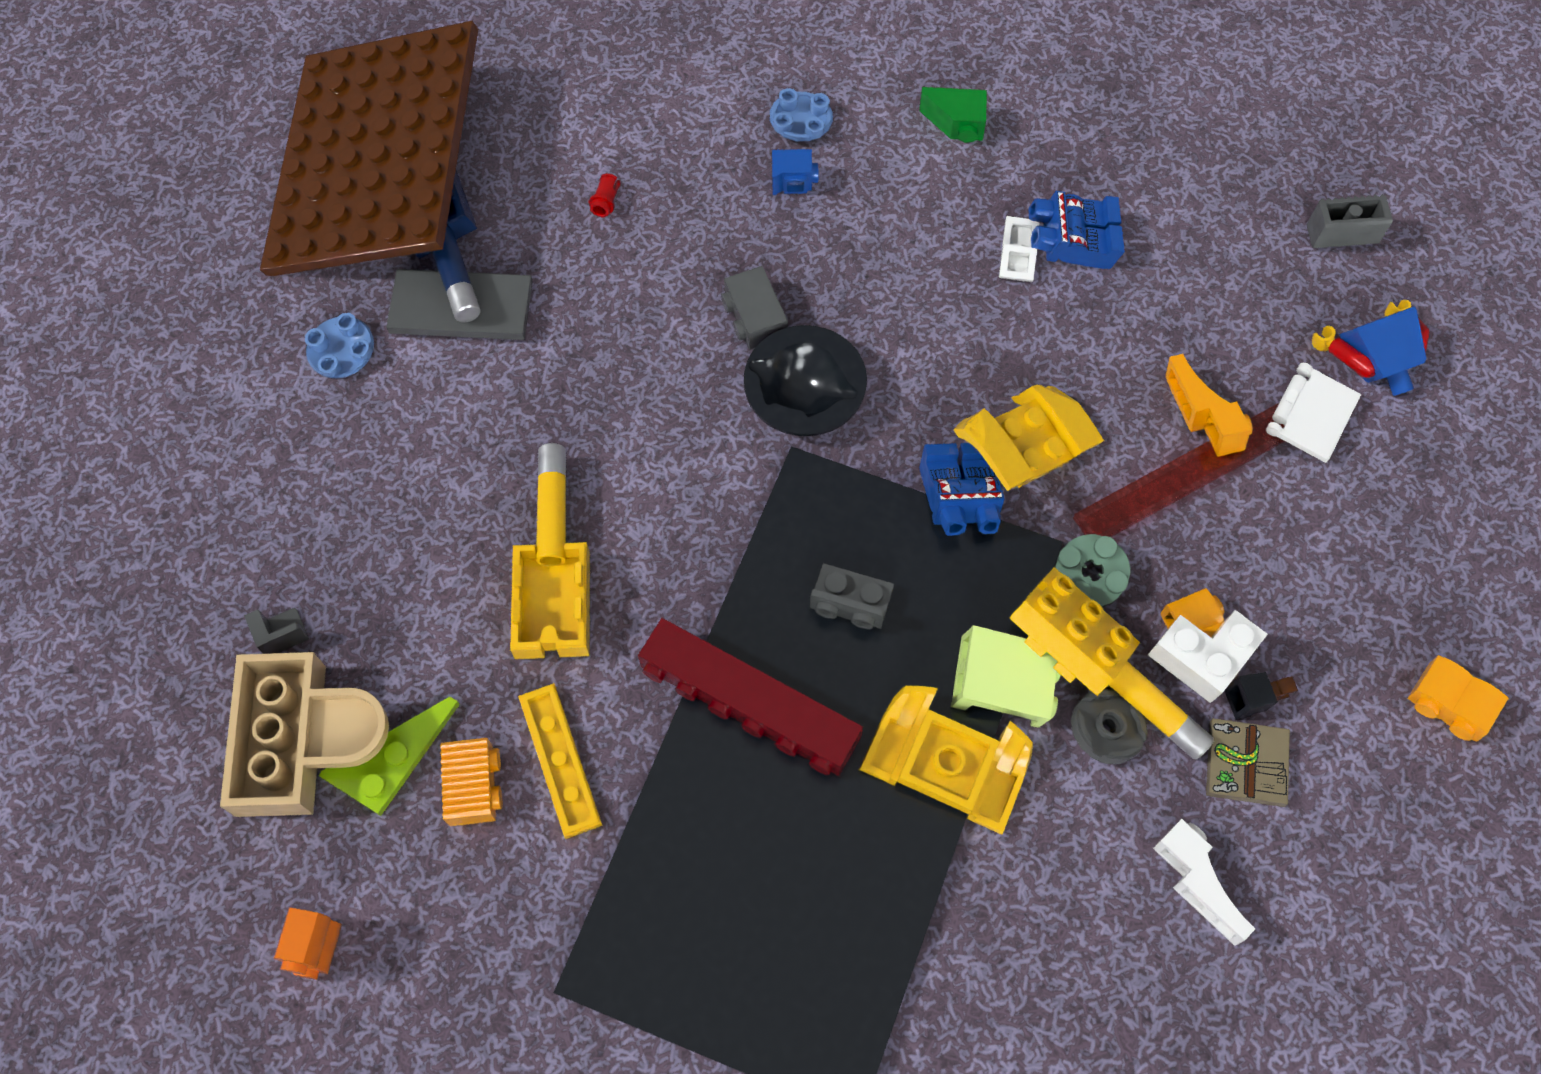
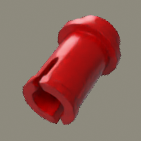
(602, 201)

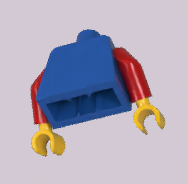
(1382, 346)

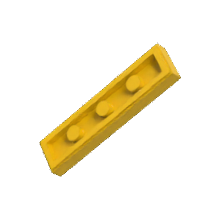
(560, 761)

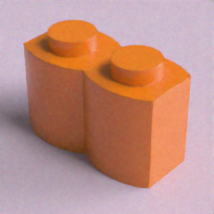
(307, 943)

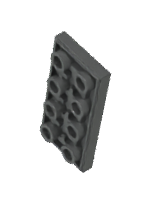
(423, 308)

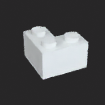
(1206, 661)

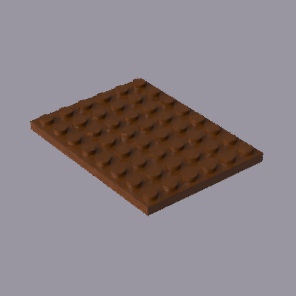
(372, 151)

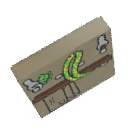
(1248, 762)

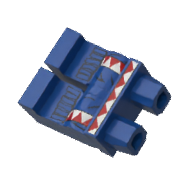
(1078, 229)
(961, 488)

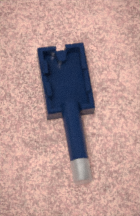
(450, 261)

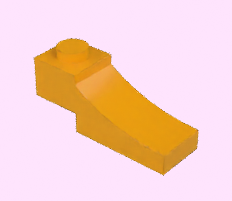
(1204, 409)

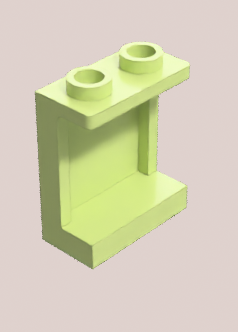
(1005, 676)

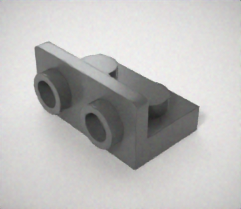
(851, 597)

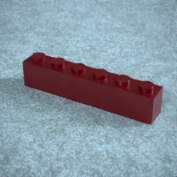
(749, 697)

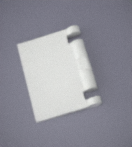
(1313, 412)

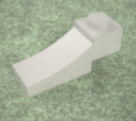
(1187, 852)

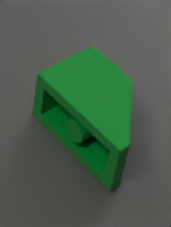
(956, 111)

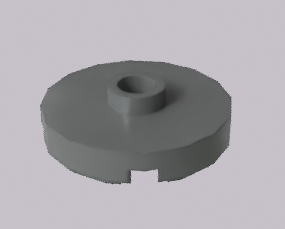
(1126, 726)

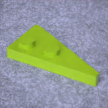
(381, 777)

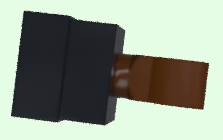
(1256, 694)

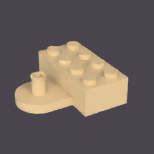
(288, 728)

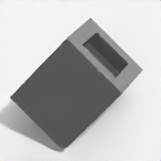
(278, 632)

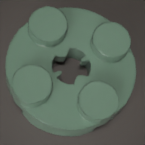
(1102, 552)

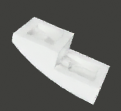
(1017, 255)

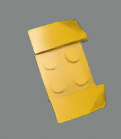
(1031, 438)
(949, 758)

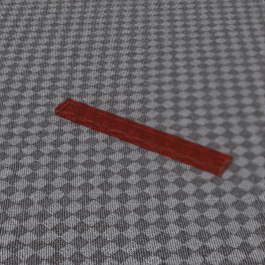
(1172, 482)

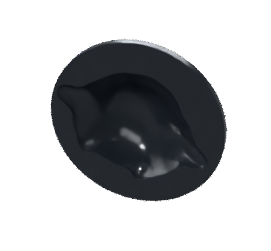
(805, 380)

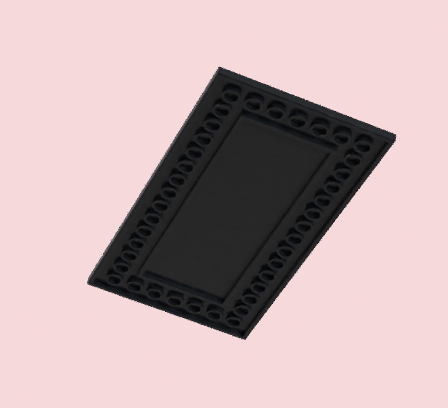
(777, 902)

